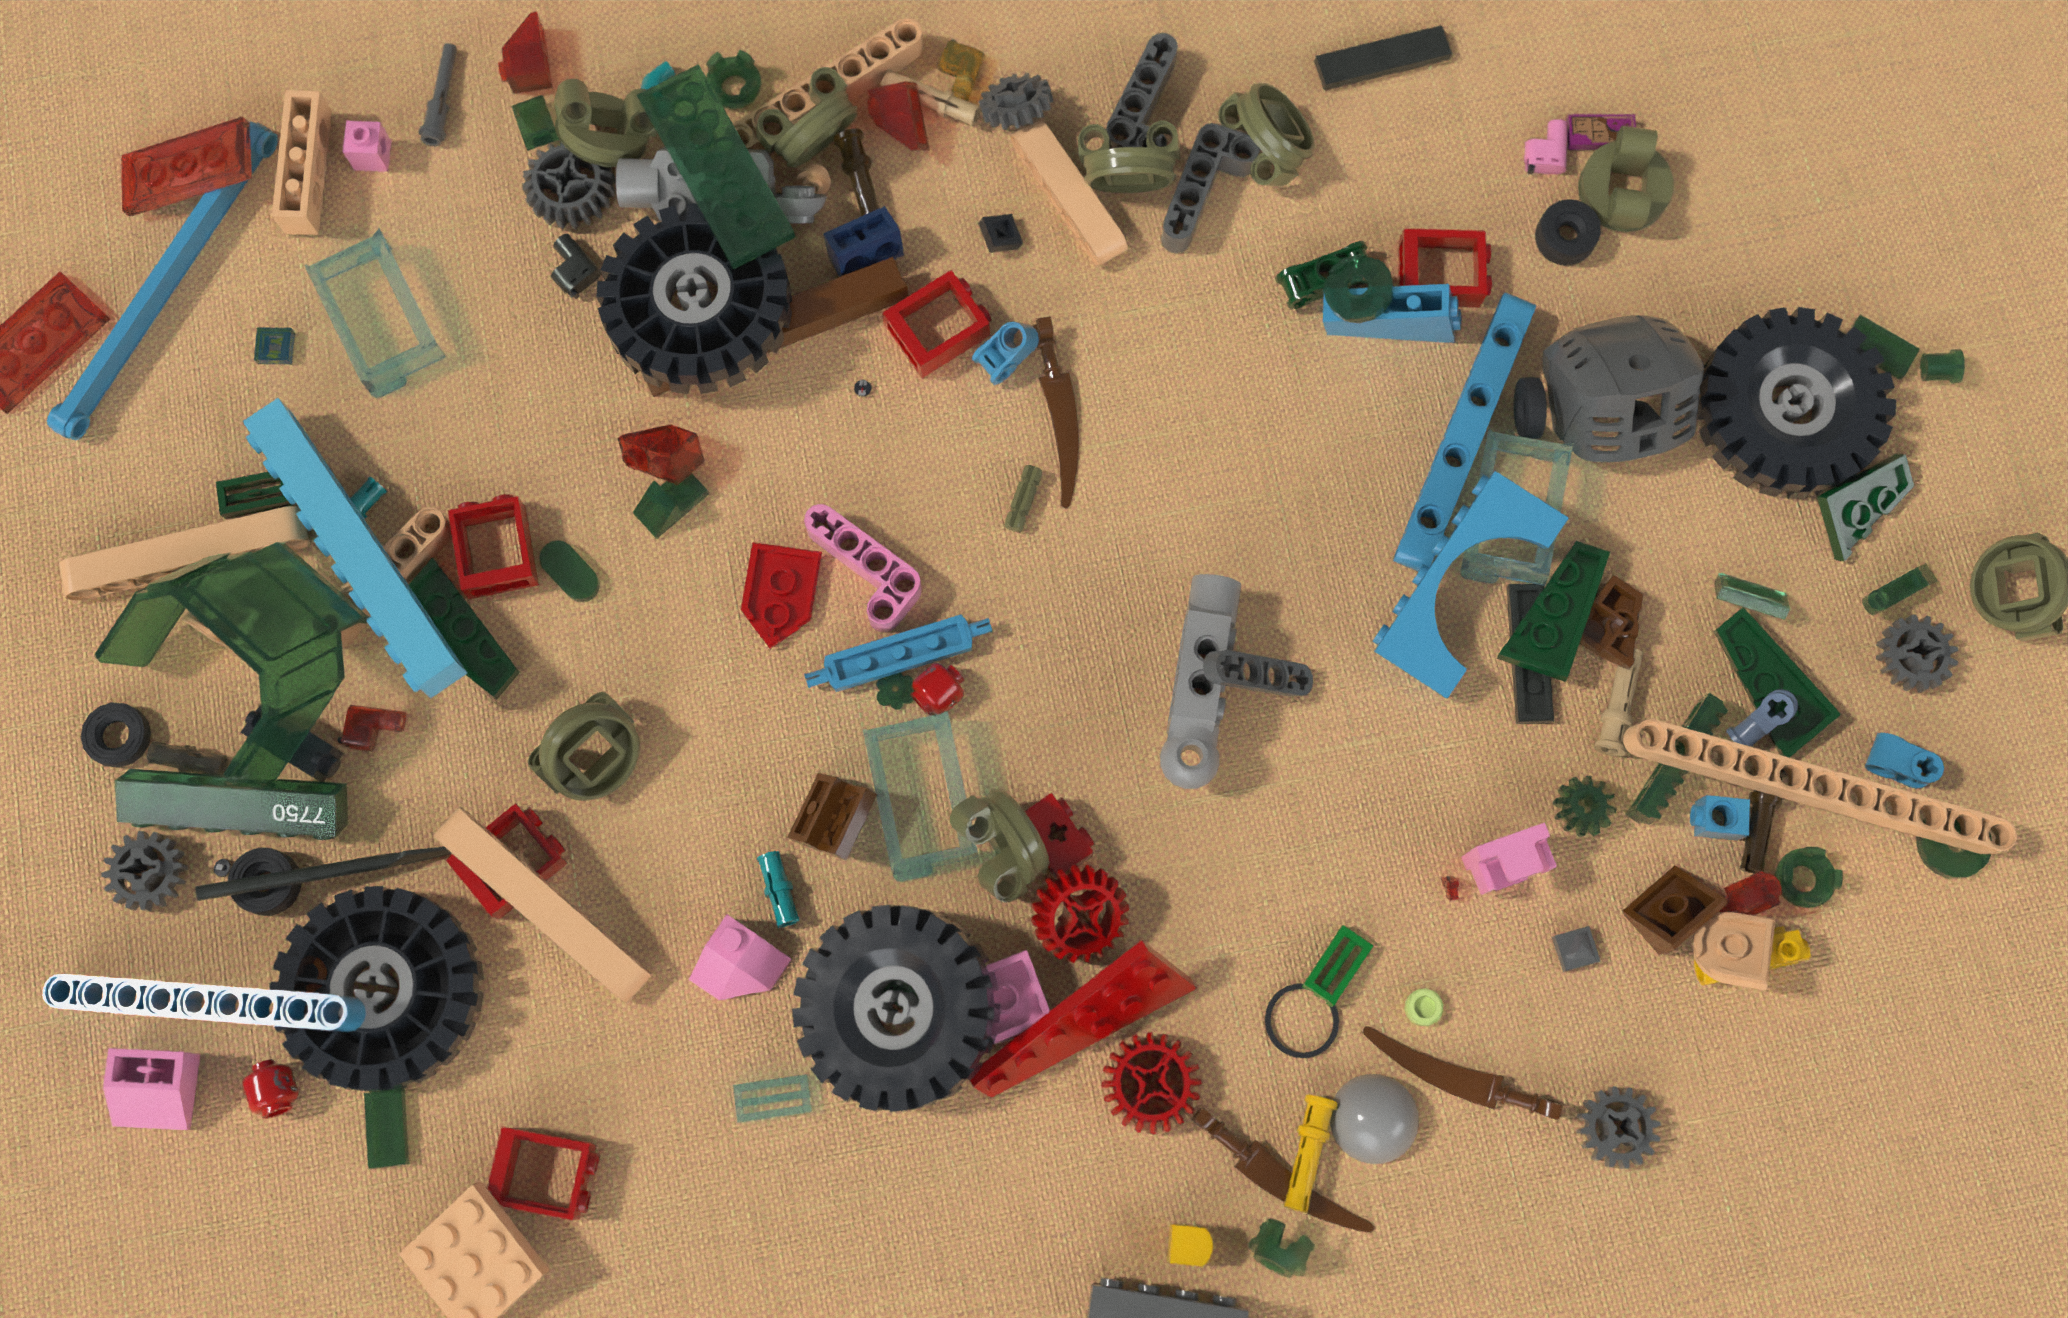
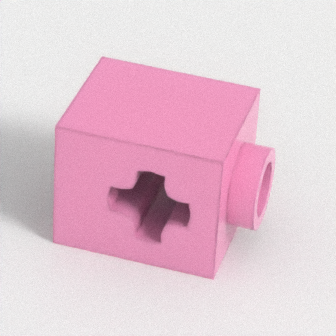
(367, 146)

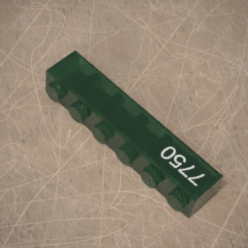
(216, 805)

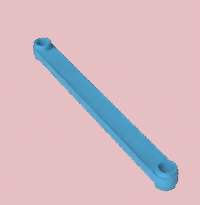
(72, 416)

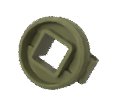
(579, 108)
(1274, 127)
(814, 130)
(1632, 155)
(1129, 167)
(2030, 617)
(570, 732)
(1012, 836)

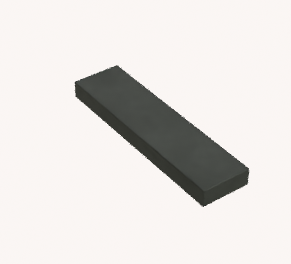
(1382, 57)
(1531, 689)

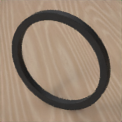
(1282, 1048)

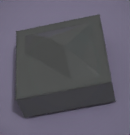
(1576, 949)

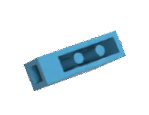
(1414, 314)

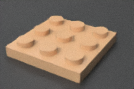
(474, 1258)

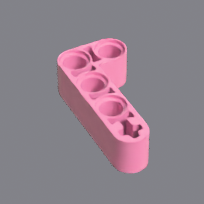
(858, 561)

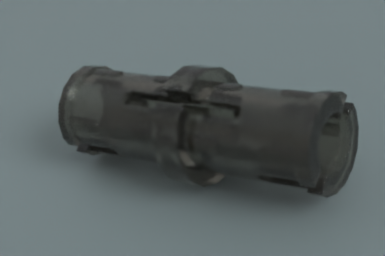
(186, 758)

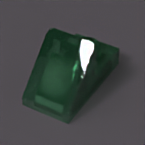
(668, 503)

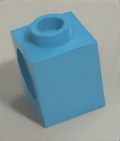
(1735, 813)

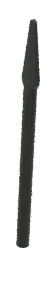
(316, 873)

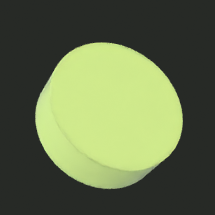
(1423, 1007)

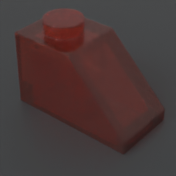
(526, 58)
(899, 113)

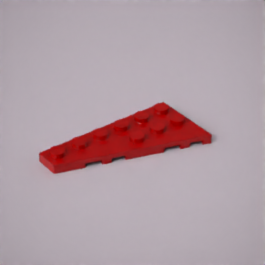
(1108, 1002)

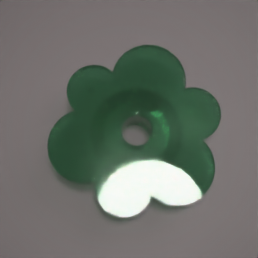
(896, 699)

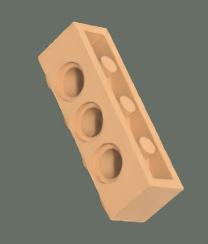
(301, 162)

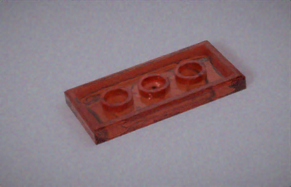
(186, 166)
(44, 337)

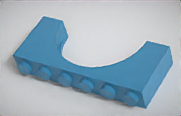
(1497, 512)

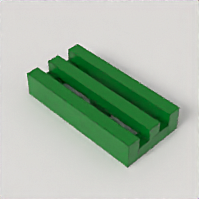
(1320, 990)

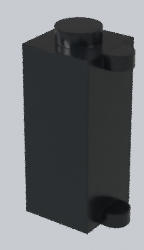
(312, 756)

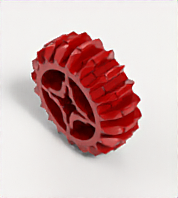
(1099, 935)
(1168, 1057)

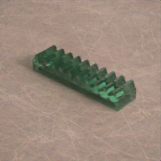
(1665, 778)

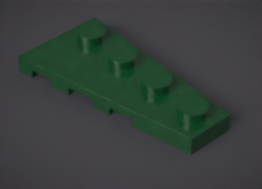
(1556, 621)
(463, 630)
(1766, 668)

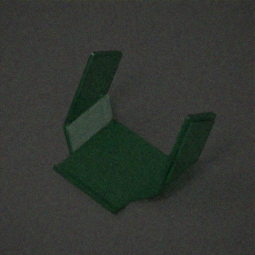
(269, 614)

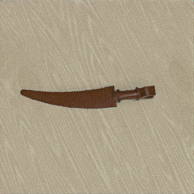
(1062, 408)
(1462, 1082)
(1273, 1177)

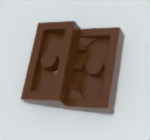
(832, 816)

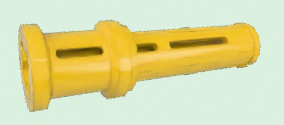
(1312, 1136)

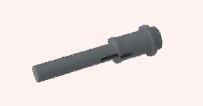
(432, 130)

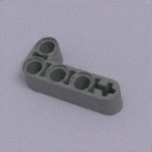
(1142, 95)
(1198, 188)

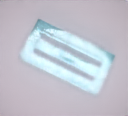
(740, 1103)

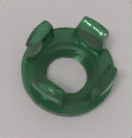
(722, 68)
(1826, 876)
(1274, 1258)

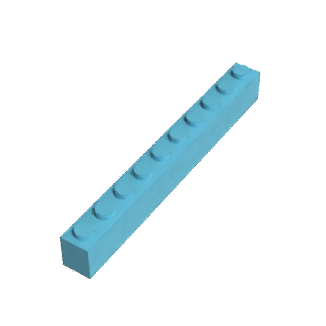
(355, 549)

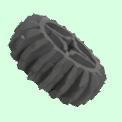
(578, 199)

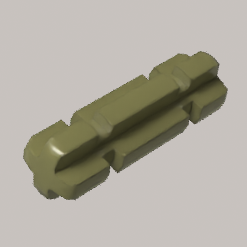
(1023, 498)

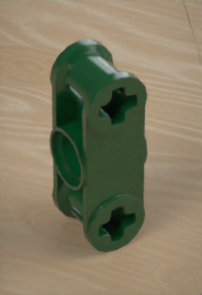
(1304, 282)

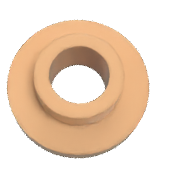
(814, 176)

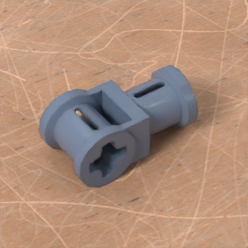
(1763, 719)

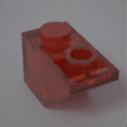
(662, 452)

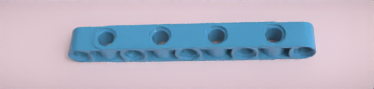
(1465, 431)

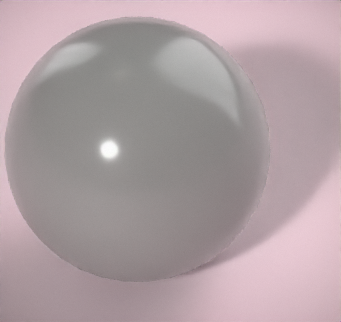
(1374, 1119)

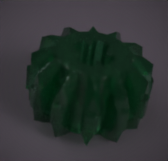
(1592, 797)

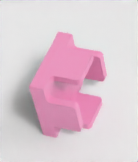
(1510, 859)
(1018, 996)

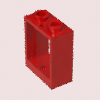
(1449, 239)
(928, 362)
(500, 579)
(500, 827)
(505, 1163)

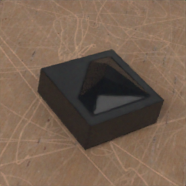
(1000, 233)

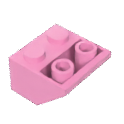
(151, 1088)

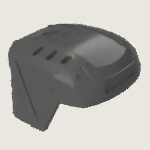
(1596, 376)

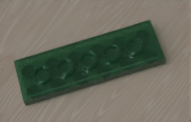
(716, 166)

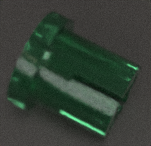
(1943, 366)

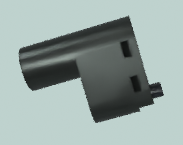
(577, 270)

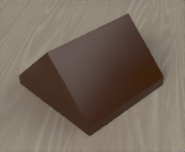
(1673, 909)

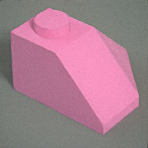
(737, 962)

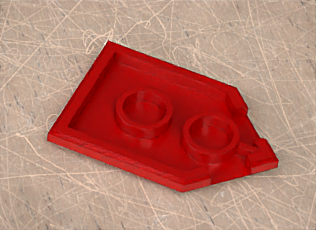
(780, 590)

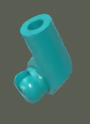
(659, 74)

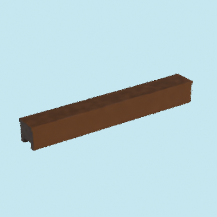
(838, 303)

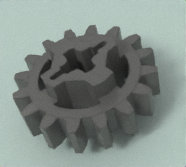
(1016, 101)
(1911, 666)
(154, 883)
(1629, 1116)

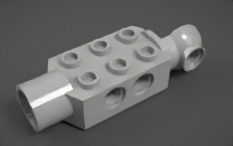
(659, 185)
(1192, 716)

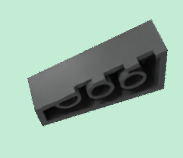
(1114, 1301)

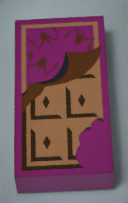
(1595, 130)

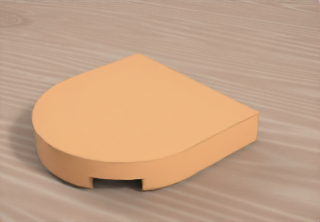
(1735, 949)

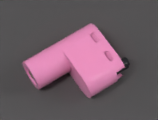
(1548, 155)

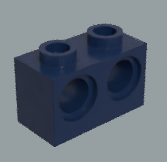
(863, 242)

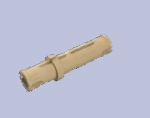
(966, 111)

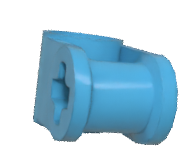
(1001, 355)
(1898, 760)

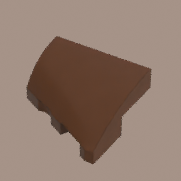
(1614, 623)

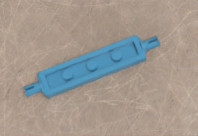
(898, 653)

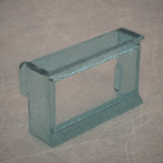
(392, 372)
(1488, 567)
(920, 865)

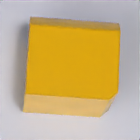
(1189, 1245)

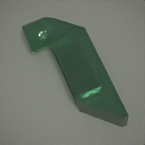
(1898, 589)

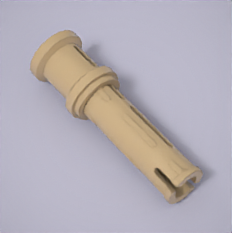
(1617, 716)

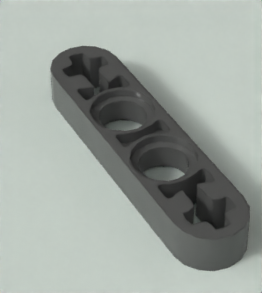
(1259, 671)

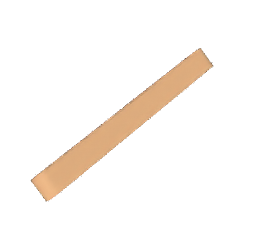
(1836, 787)

